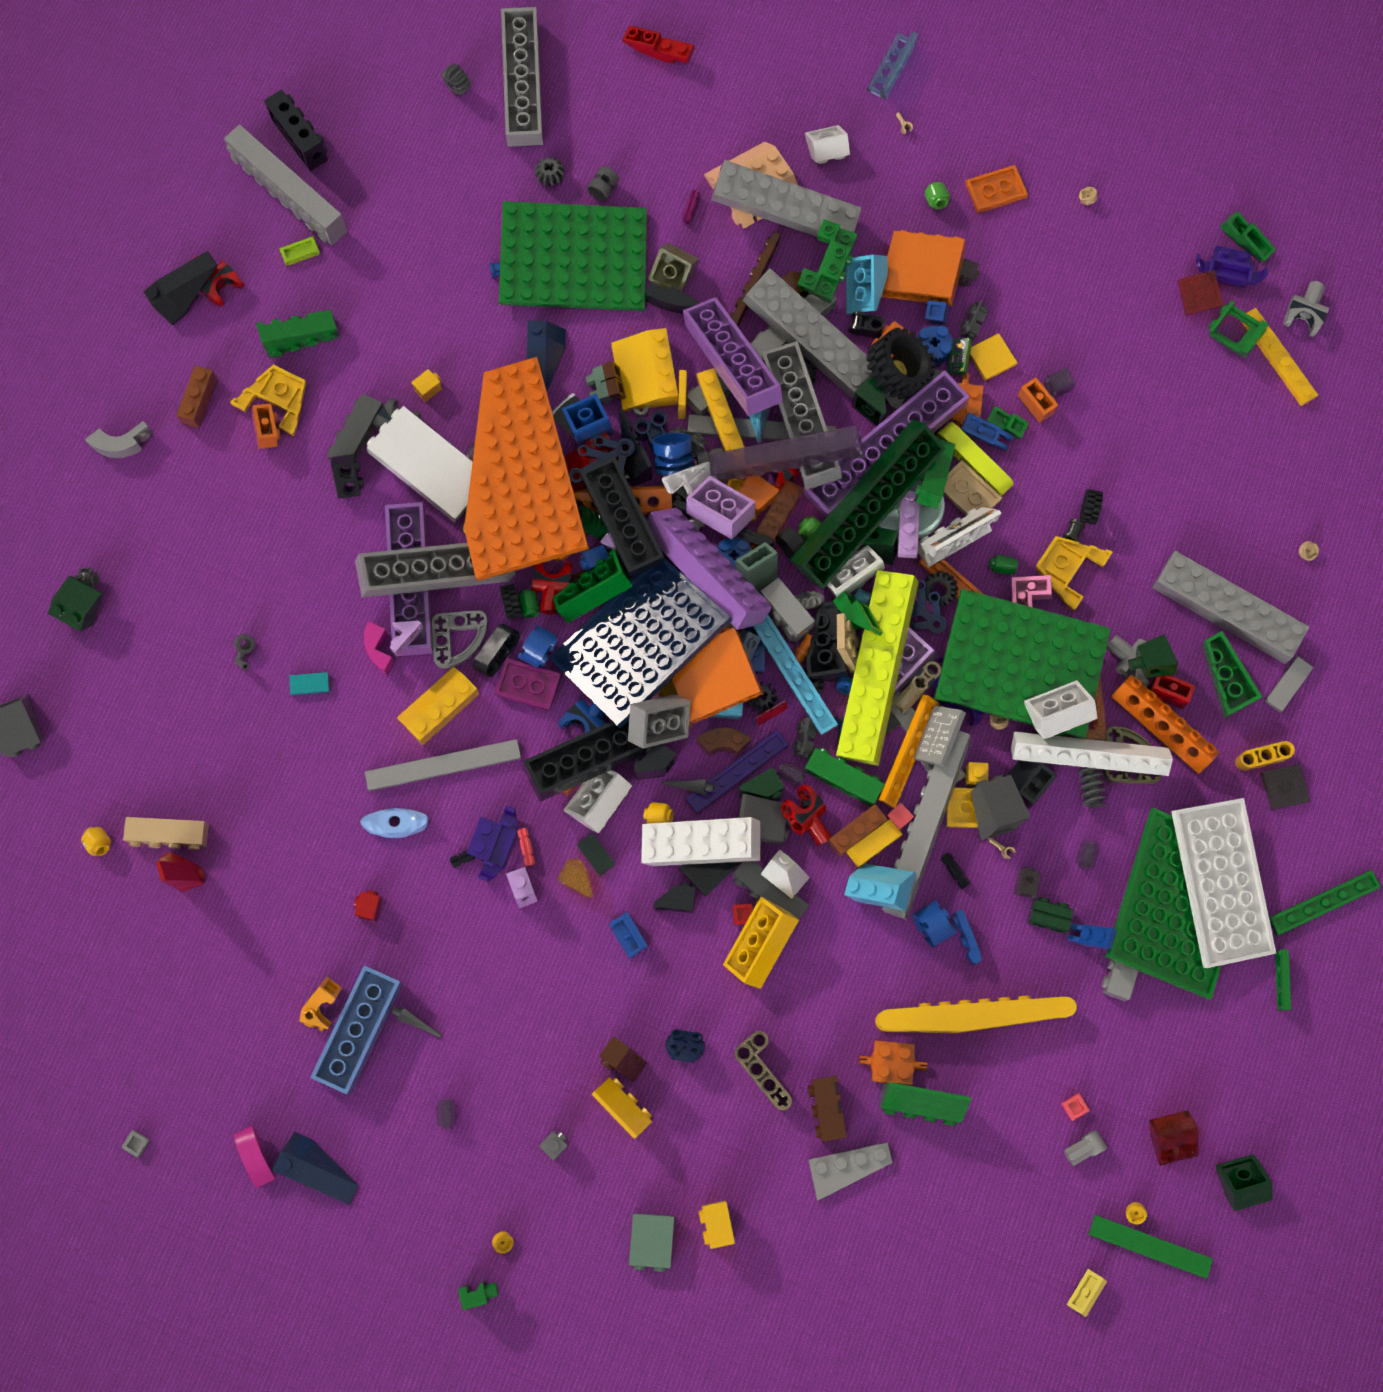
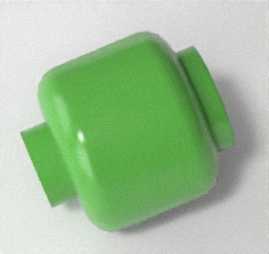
(937, 195)
(808, 527)

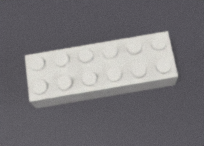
(701, 842)

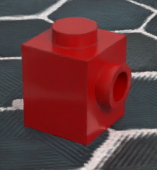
(367, 905)

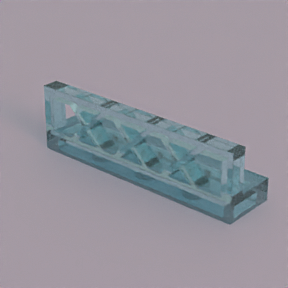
(895, 67)

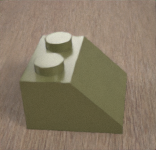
(673, 267)

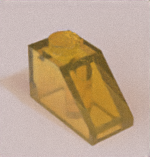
(576, 877)

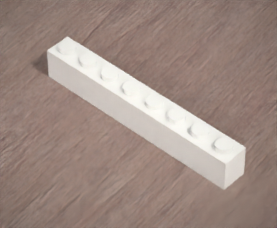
(1091, 753)

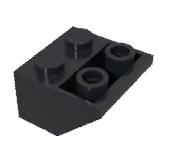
(656, 763)
(1031, 780)

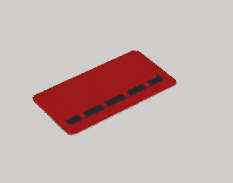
(771, 713)

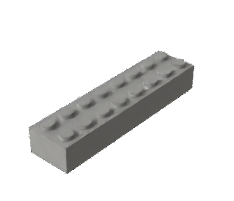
(521, 76)
(285, 185)
(780, 200)
(817, 337)
(800, 407)
(419, 570)
(1230, 607)

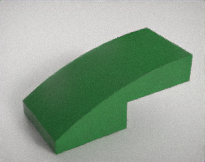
(1009, 423)

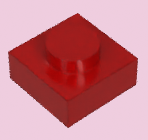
(741, 913)

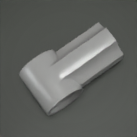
(1089, 1146)

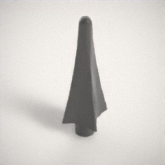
(697, 786)
(407, 1017)

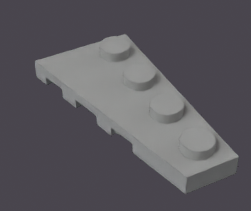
(844, 1168)

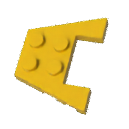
(280, 390)
(1061, 563)

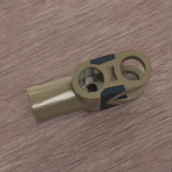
(919, 686)

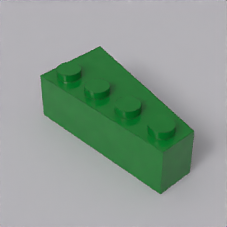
(297, 332)
(593, 588)

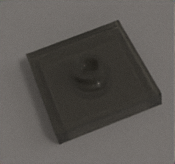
(1285, 787)

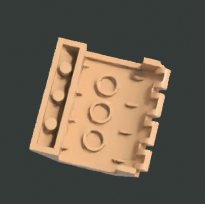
(761, 158)

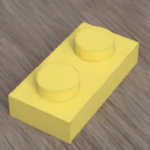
(1087, 1293)

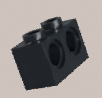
(344, 476)

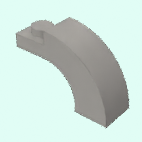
(119, 446)

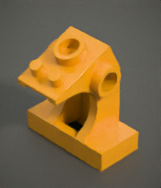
(311, 1012)

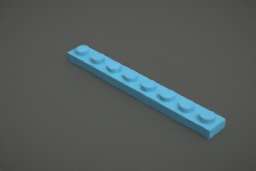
(795, 676)

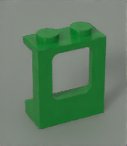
(1249, 340)

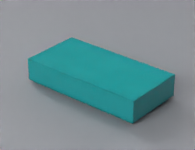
(309, 683)

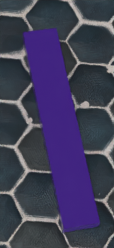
(739, 770)

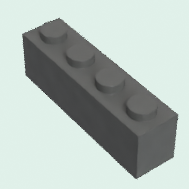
(357, 429)
(750, 877)

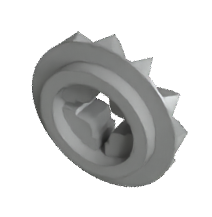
(810, 599)

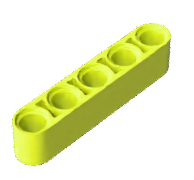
(975, 458)

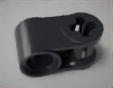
(865, 325)

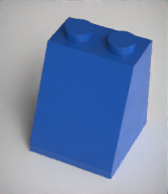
(587, 419)

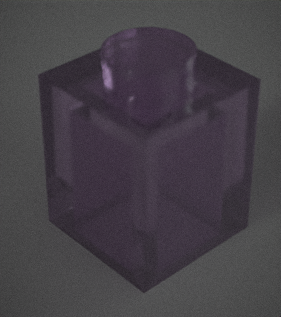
(1059, 383)

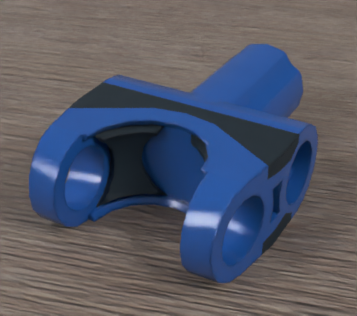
(581, 713)

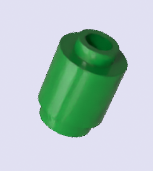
(1003, 564)
(528, 603)

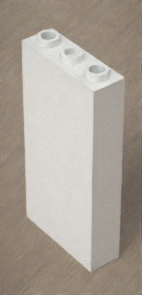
(424, 462)

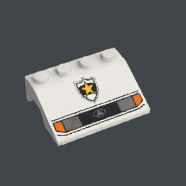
(957, 535)

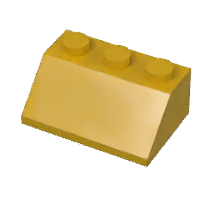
(622, 1107)

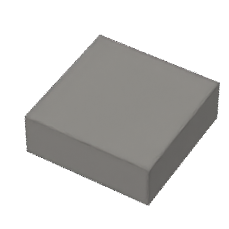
(136, 1143)

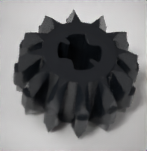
(767, 703)

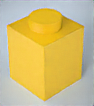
(427, 385)
(975, 773)

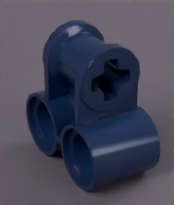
(653, 429)

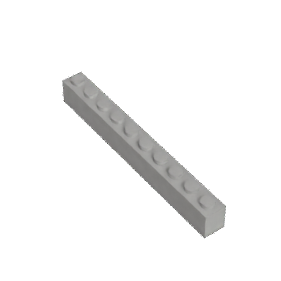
(763, 342)
(930, 817)

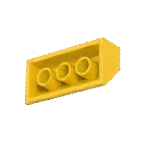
(438, 705)
(760, 943)

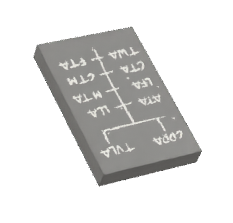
(939, 735)

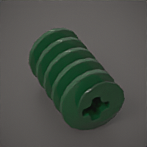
(592, 522)

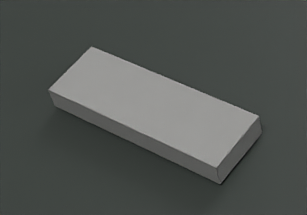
(1289, 684)

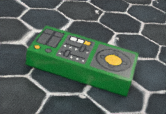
(959, 356)

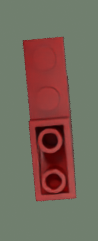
(656, 46)

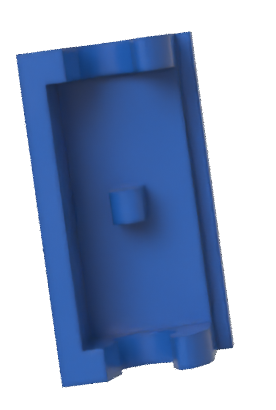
(628, 935)

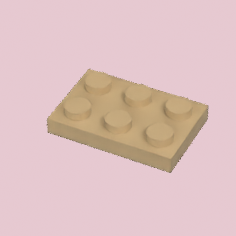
(969, 490)
(847, 642)

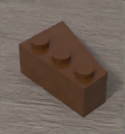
(827, 1108)

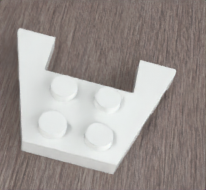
(690, 479)

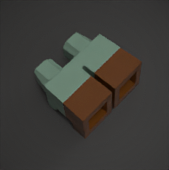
(607, 382)

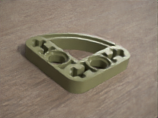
(1136, 739)

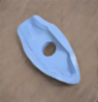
(410, 822)

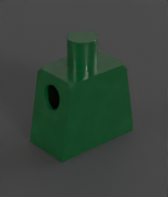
(884, 544)
(1155, 658)

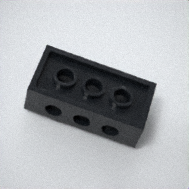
(296, 130)

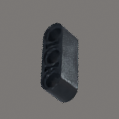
(496, 650)

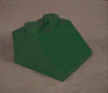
(870, 401)
(76, 604)
(765, 786)
(1245, 1182)

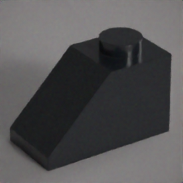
(677, 899)

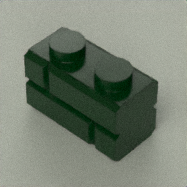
(1050, 915)

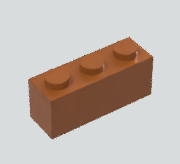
(197, 396)
(857, 830)

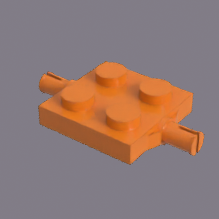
(975, 400)
(893, 1062)

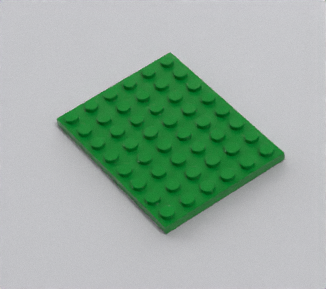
(573, 256)
(1015, 652)
(1156, 915)

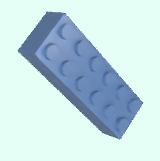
(357, 1030)

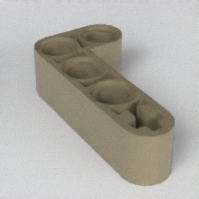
(766, 1073)

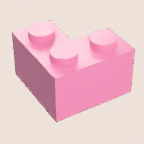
(1031, 588)

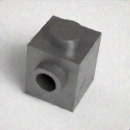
(554, 1145)

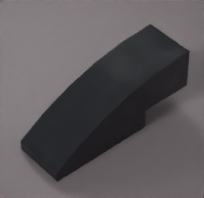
(670, 300)

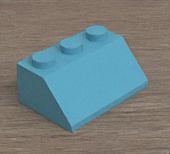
(880, 886)

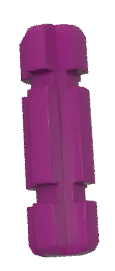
(690, 206)

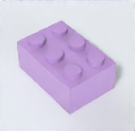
(720, 507)

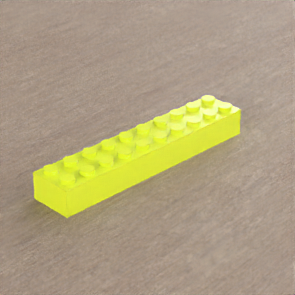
(877, 669)

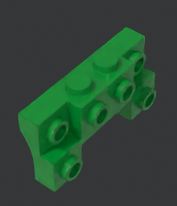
(834, 262)

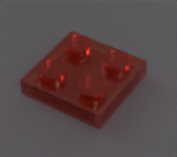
(1200, 293)

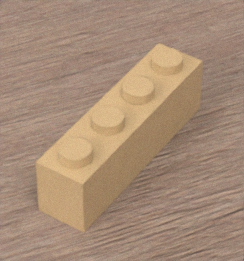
(166, 832)

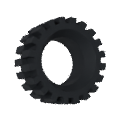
(911, 353)

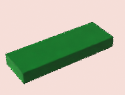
(1283, 980)

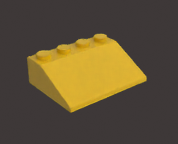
(646, 370)

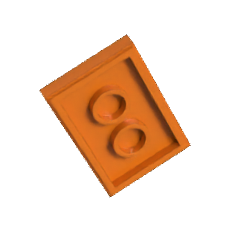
(996, 189)

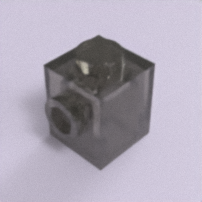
(968, 273)
(1027, 882)

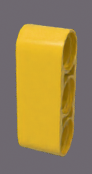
(1272, 751)
(874, 843)

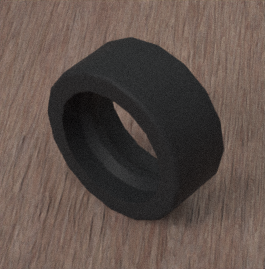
(789, 541)

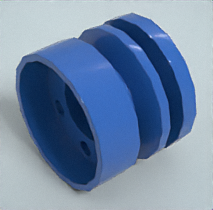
(672, 453)

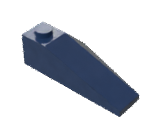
(547, 344)
(311, 1166)

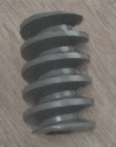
(1092, 788)

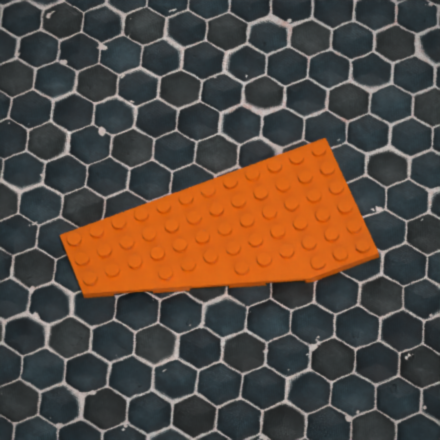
(519, 481)

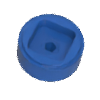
(844, 685)

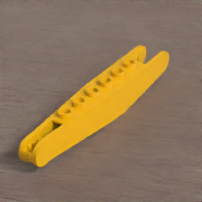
(974, 1016)

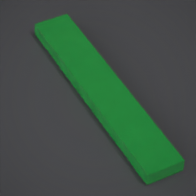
(1324, 902)
(1150, 1246)

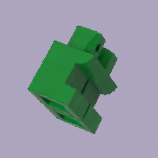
(478, 1296)

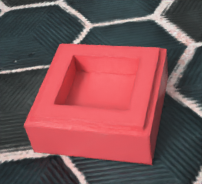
(900, 816)
(1075, 1107)

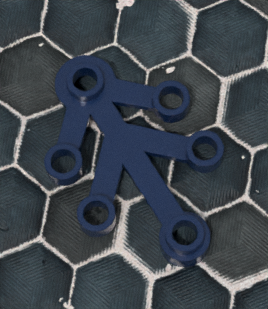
(603, 456)
(920, 609)

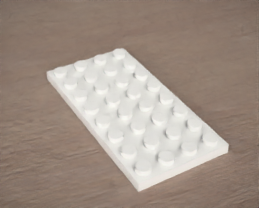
(1223, 882)

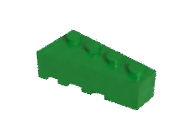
(1229, 676)

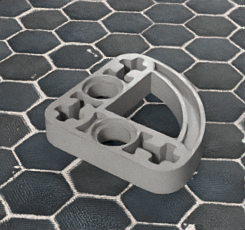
(450, 626)

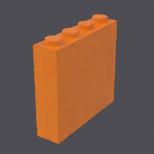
(924, 267)
(718, 677)

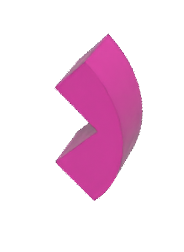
(373, 639)
(253, 1157)

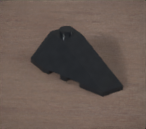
(178, 289)
(637, 466)
(823, 658)

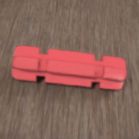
(526, 847)

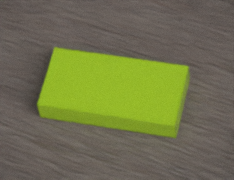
(299, 251)

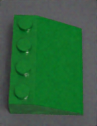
(923, 1103)

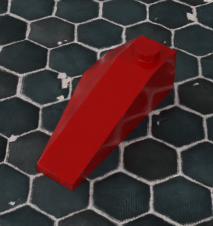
(180, 872)

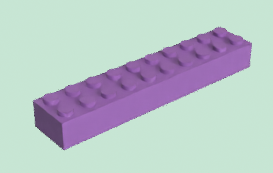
(931, 405)

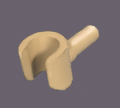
(904, 124)
(1003, 849)

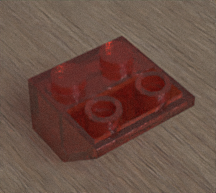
(1174, 1137)

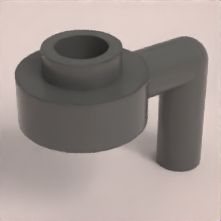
(244, 649)

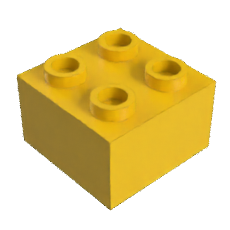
(717, 1224)

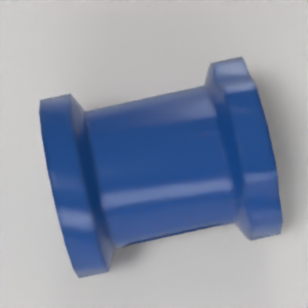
(495, 269)

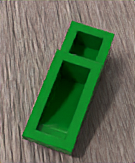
(1247, 236)
(857, 612)

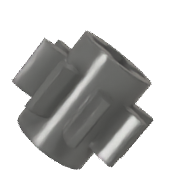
(88, 576)

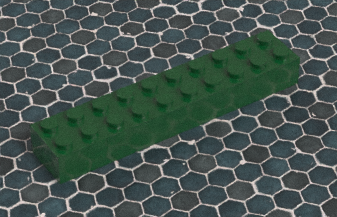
(867, 504)

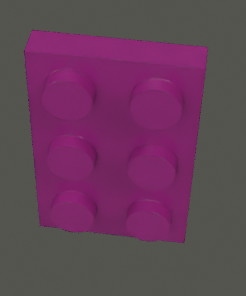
(527, 684)

